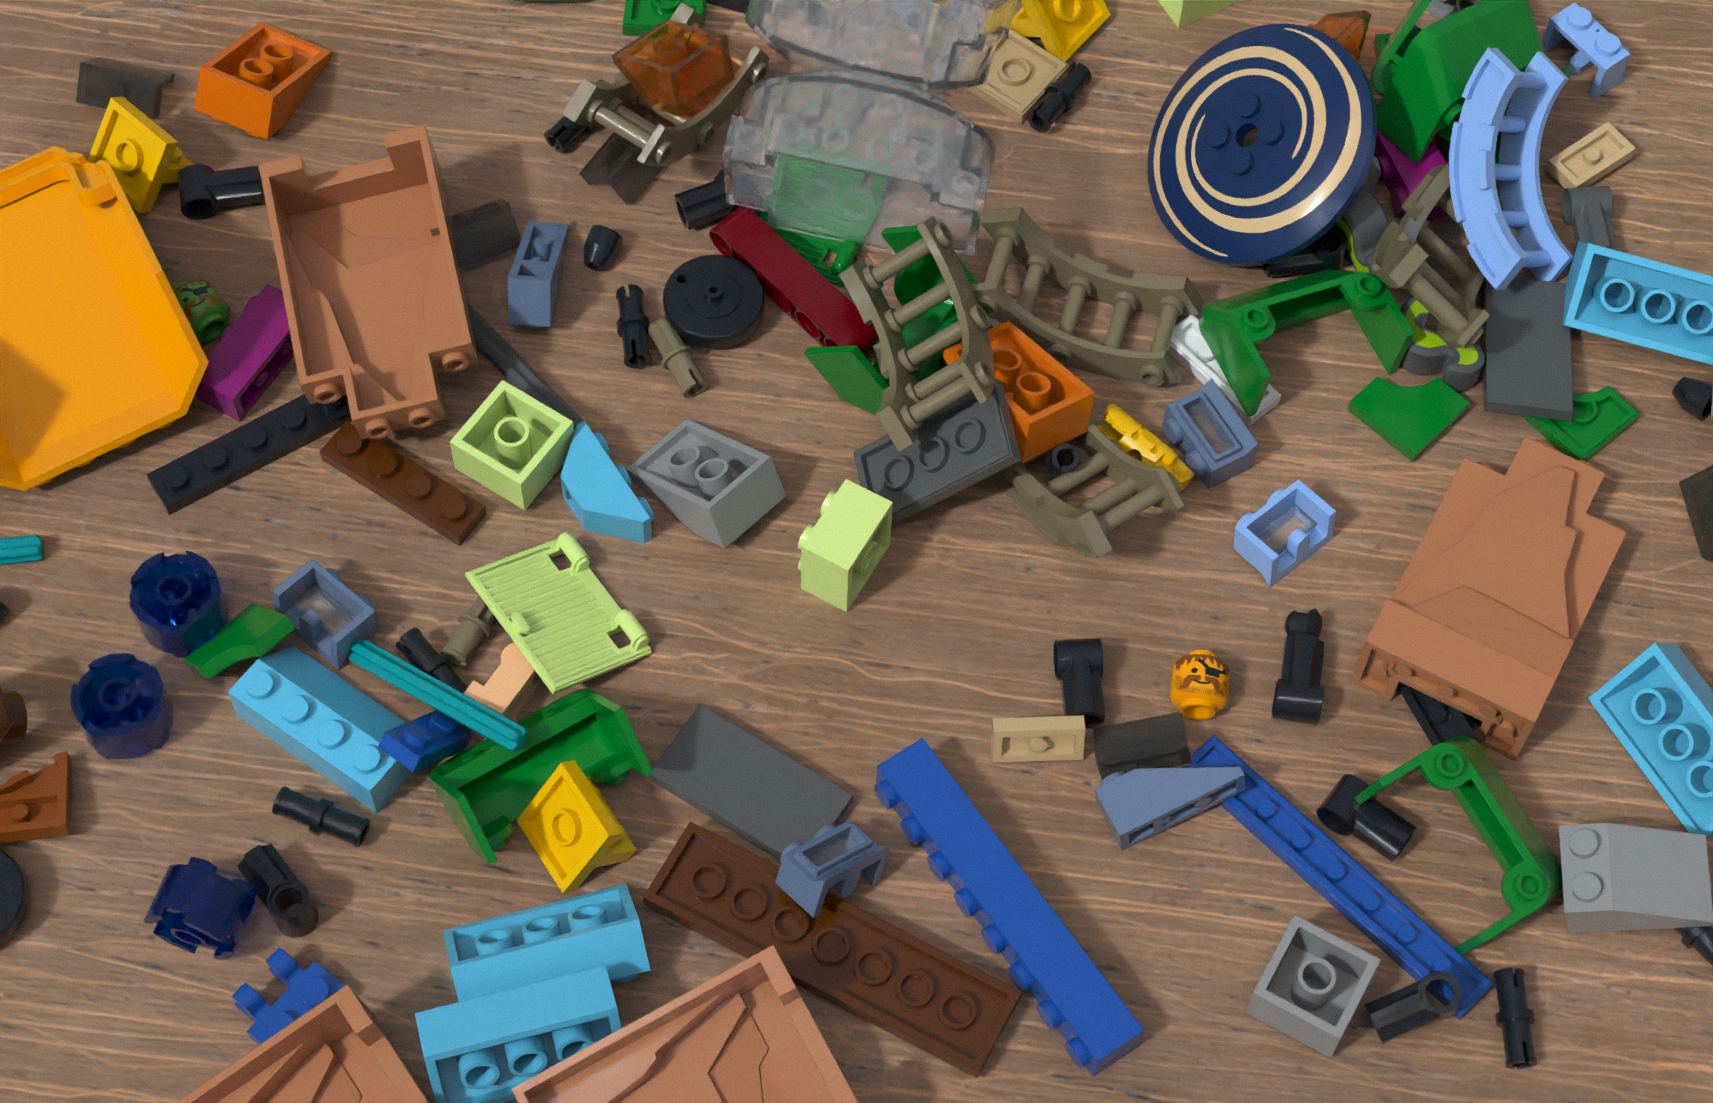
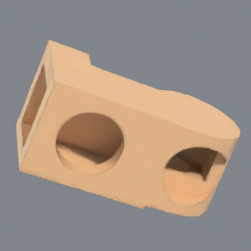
(508, 686)

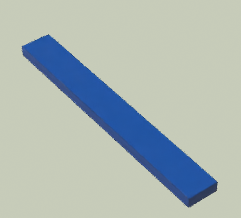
(1344, 881)

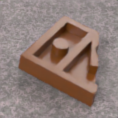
(37, 803)

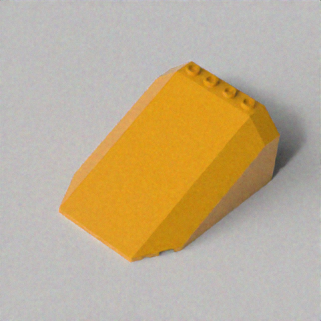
(85, 322)

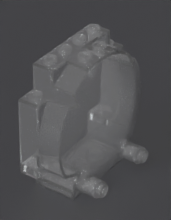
(920, 42)
(856, 156)

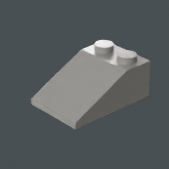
(709, 481)
(1633, 878)

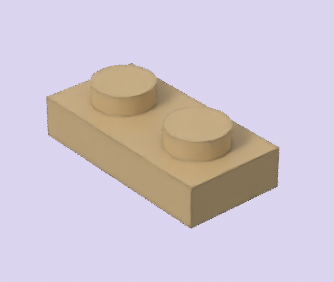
(1590, 157)
(1037, 738)

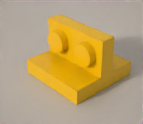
(1060, 23)
(138, 153)
(573, 828)

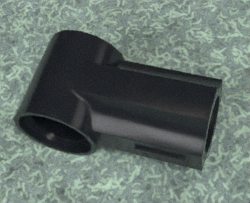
(207, 190)
(704, 203)
(1313, 257)
(1080, 670)
(1298, 690)
(1368, 822)
(279, 889)
(1409, 1009)

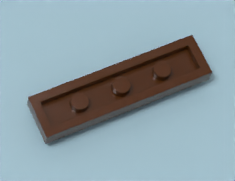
(403, 483)

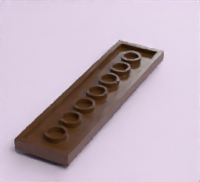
(838, 954)

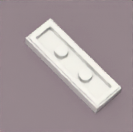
(1195, 355)

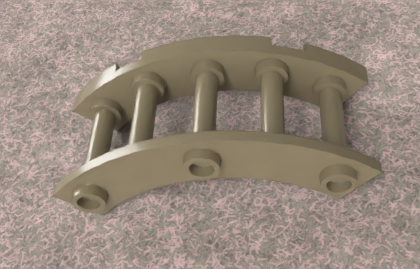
(662, 145)
(1402, 263)
(1082, 277)
(906, 400)
(1082, 524)

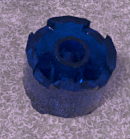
(178, 602)
(122, 707)
(201, 908)

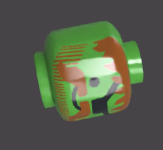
(203, 308)

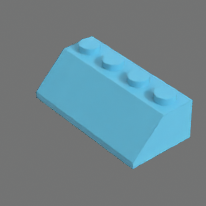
(1640, 302)
(321, 723)
(1666, 724)
(548, 943)
(506, 1037)

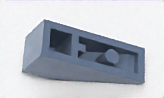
(537, 275)
(1159, 798)

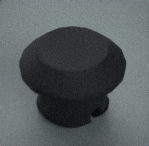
(1304, 623)

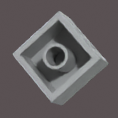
(1312, 986)

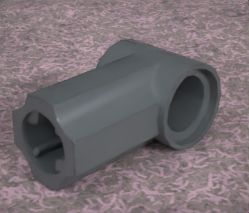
(1590, 215)

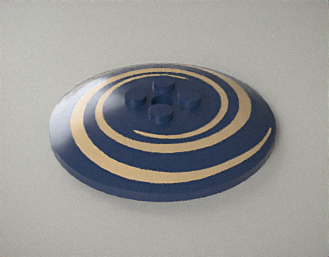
(1300, 172)

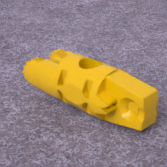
(1143, 444)

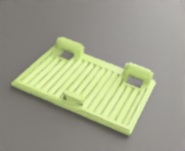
(559, 613)

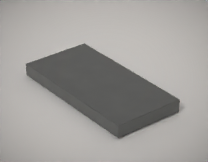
(1527, 350)
(950, 454)
(747, 783)

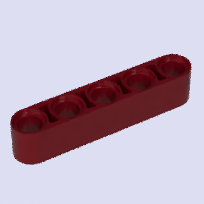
(793, 282)

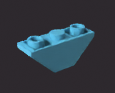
(601, 491)

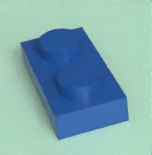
(424, 740)

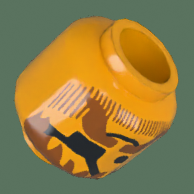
(1199, 685)

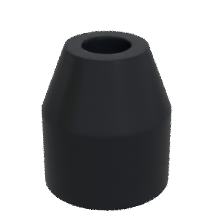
(601, 247)
(1694, 397)

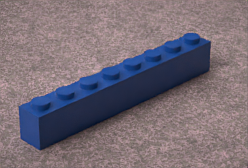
(1008, 908)

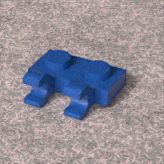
(304, 992)

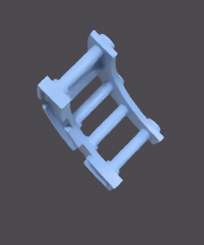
(1475, 172)

